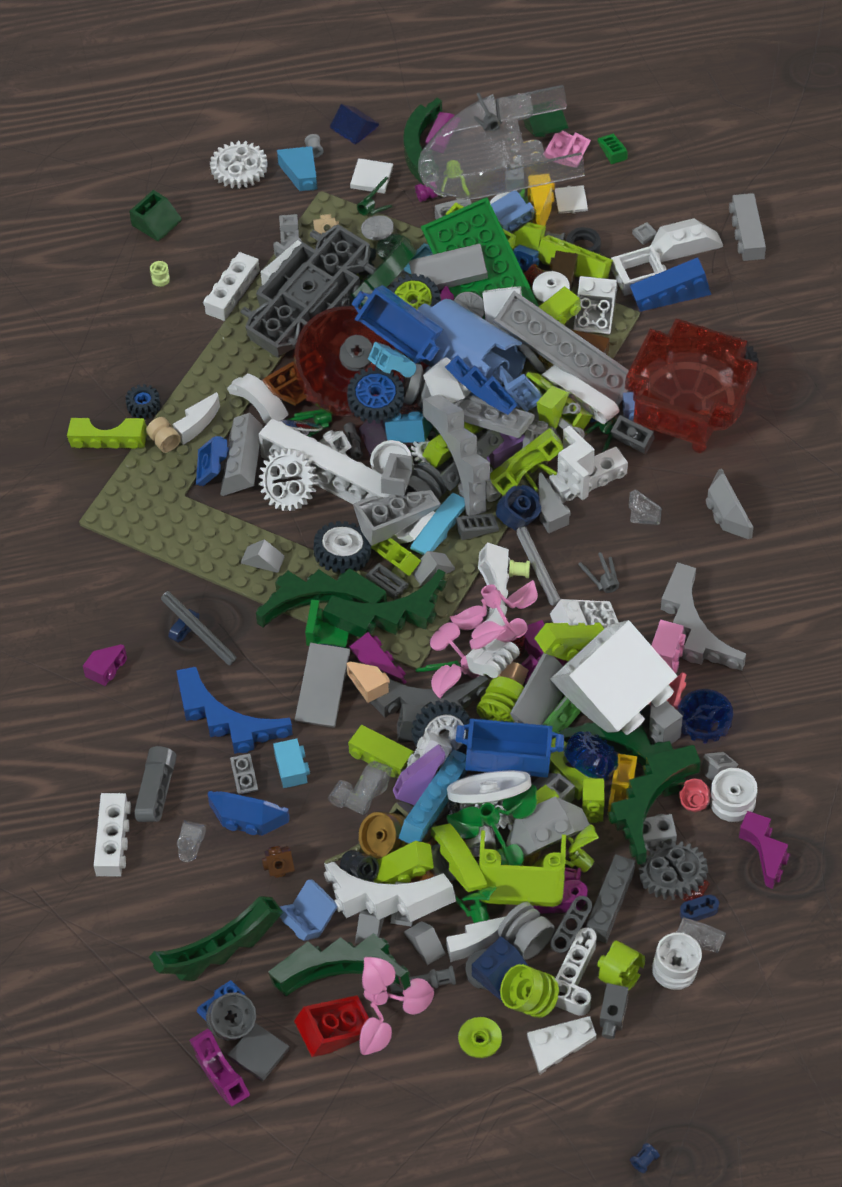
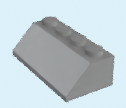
(242, 455)

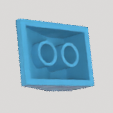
(408, 428)

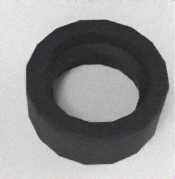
(585, 233)

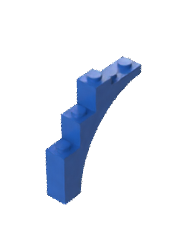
(221, 720)

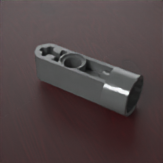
(155, 784)

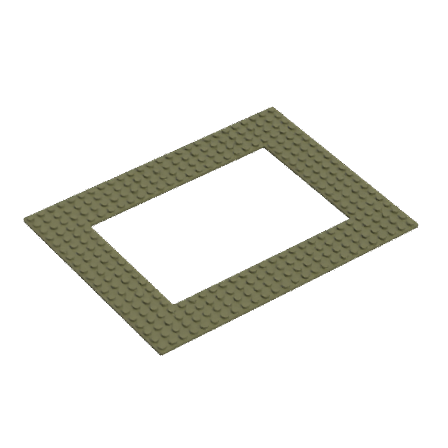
(147, 499)

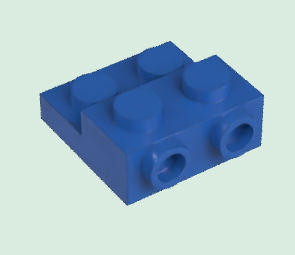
(209, 459)

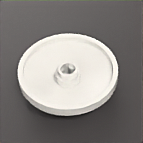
(489, 787)

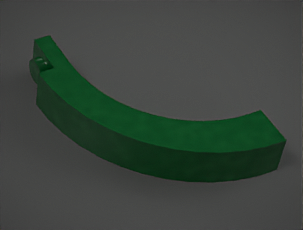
(414, 128)
(390, 268)

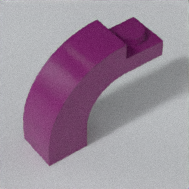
(219, 1072)

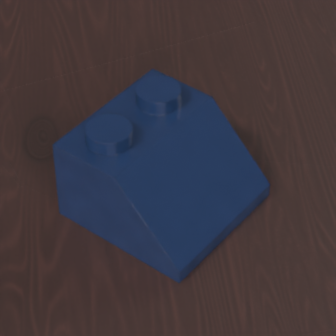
(495, 963)

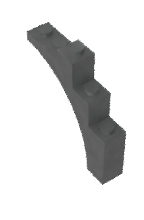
(402, 694)

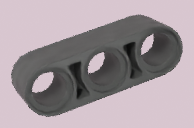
(578, 916)

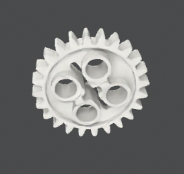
(238, 164)
(285, 462)

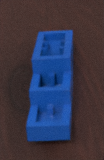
(486, 389)

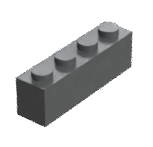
(611, 897)

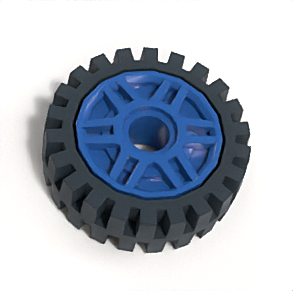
(380, 407)

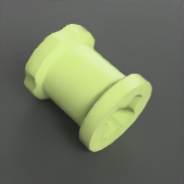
(519, 569)

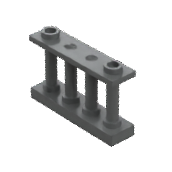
(486, 444)

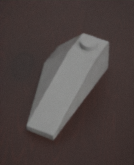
(387, 516)

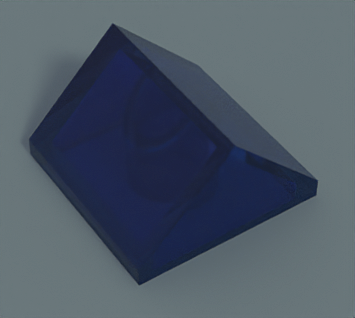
(352, 123)

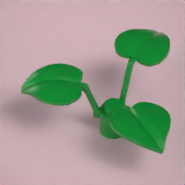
(470, 819)
(479, 909)

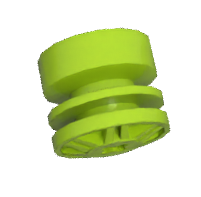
(499, 699)
(529, 991)

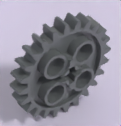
(683, 860)

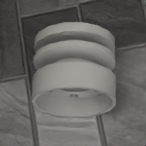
(526, 930)

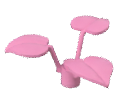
(492, 597)
(448, 676)
(376, 976)

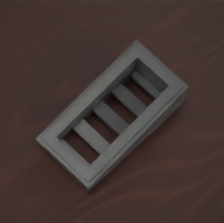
(466, 533)

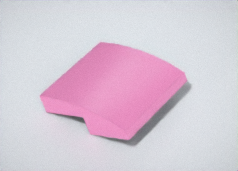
(566, 144)

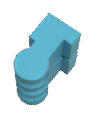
(389, 359)

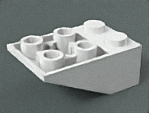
(597, 305)
(584, 612)

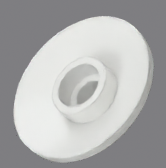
(541, 286)

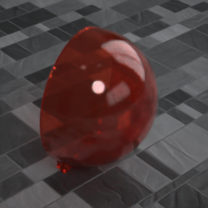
(319, 362)

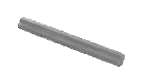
(538, 566)

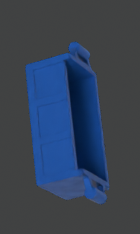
(398, 323)
(508, 746)

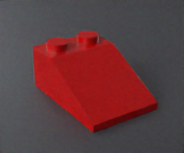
(331, 1024)

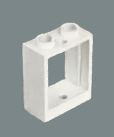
(633, 259)

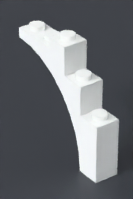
(385, 899)

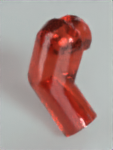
(694, 894)

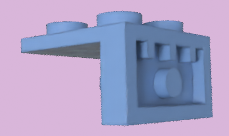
(512, 211)
(520, 389)

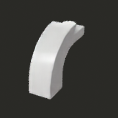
(260, 396)

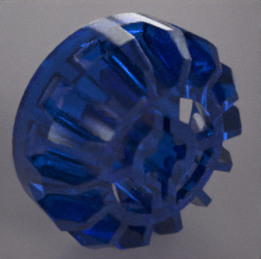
(701, 710)
(591, 755)

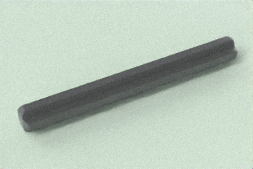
(200, 629)

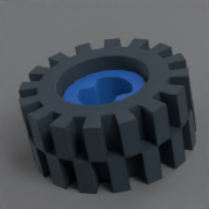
(145, 408)

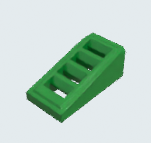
(613, 157)

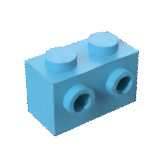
(290, 763)

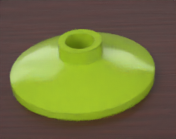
(480, 1029)

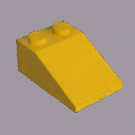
(541, 199)

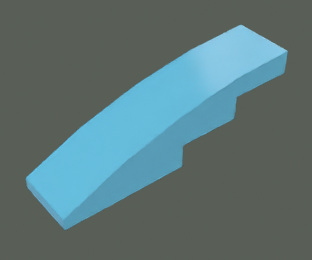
(440, 523)

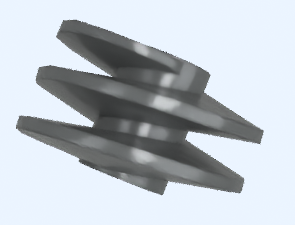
(347, 353)

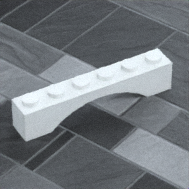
(493, 566)

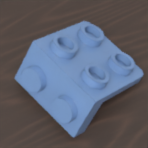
(309, 911)

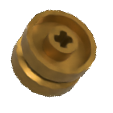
(381, 833)

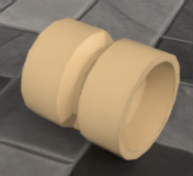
(163, 434)

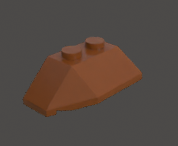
(285, 385)

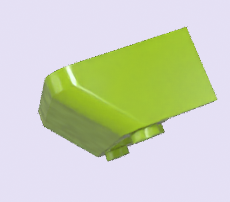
(524, 883)

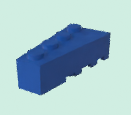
(671, 286)

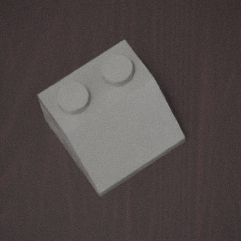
(664, 723)

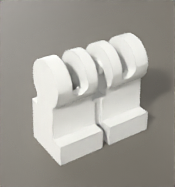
(492, 658)

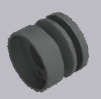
(426, 478)
(235, 1004)

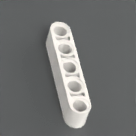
(589, 398)

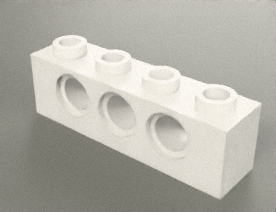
(231, 286)
(607, 467)
(111, 805)

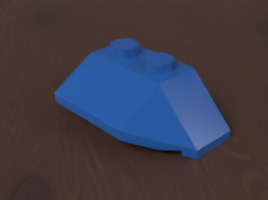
(247, 813)

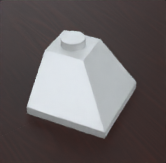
(444, 383)

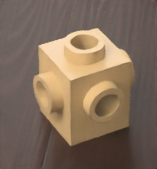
(324, 219)

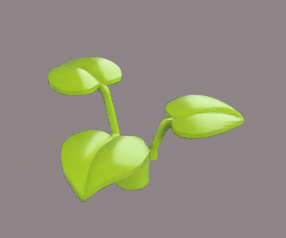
(578, 856)

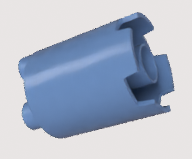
(473, 341)

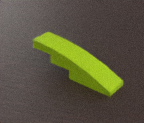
(460, 858)

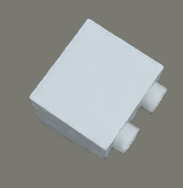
(616, 678)

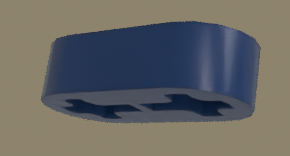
(180, 629)
(699, 908)

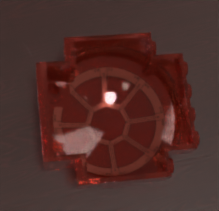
(690, 382)

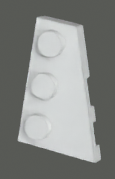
(558, 1041)

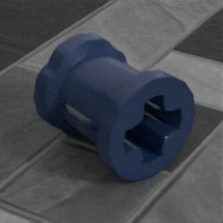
(644, 1158)

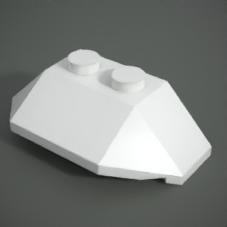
(685, 239)

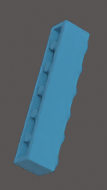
(433, 799)

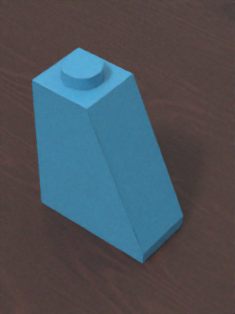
(299, 167)

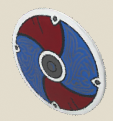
(302, 425)

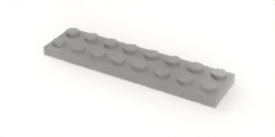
(562, 346)

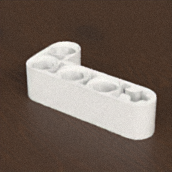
(576, 968)

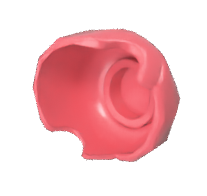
(695, 795)

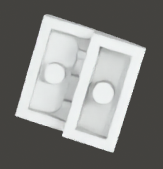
(413, 530)

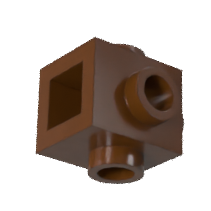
(278, 861)

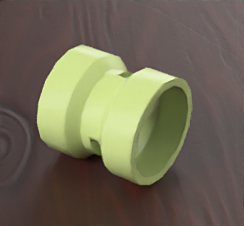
(159, 273)

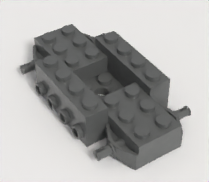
(284, 302)

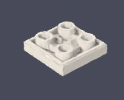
(370, 174)

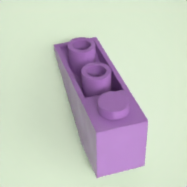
(418, 776)

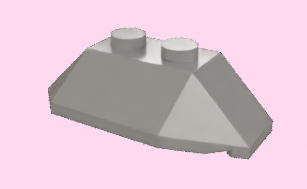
(727, 508)
(547, 825)

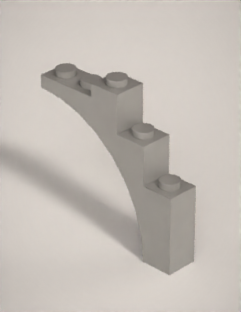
(462, 444)
(700, 641)

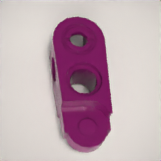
(572, 890)

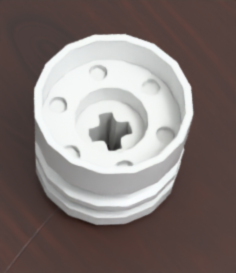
(676, 961)

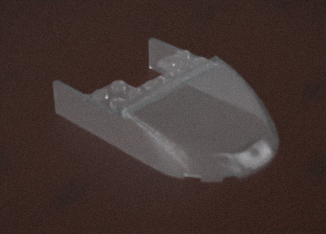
(481, 163)

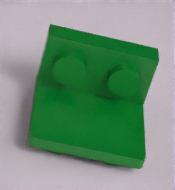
(322, 632)

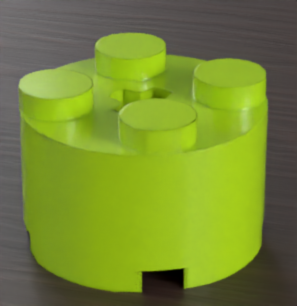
(621, 965)

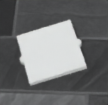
(571, 199)

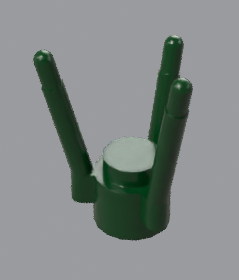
(367, 205)
(604, 428)

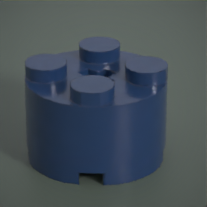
(518, 507)

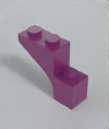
(772, 853)

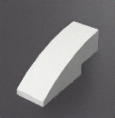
(197, 418)
(476, 937)

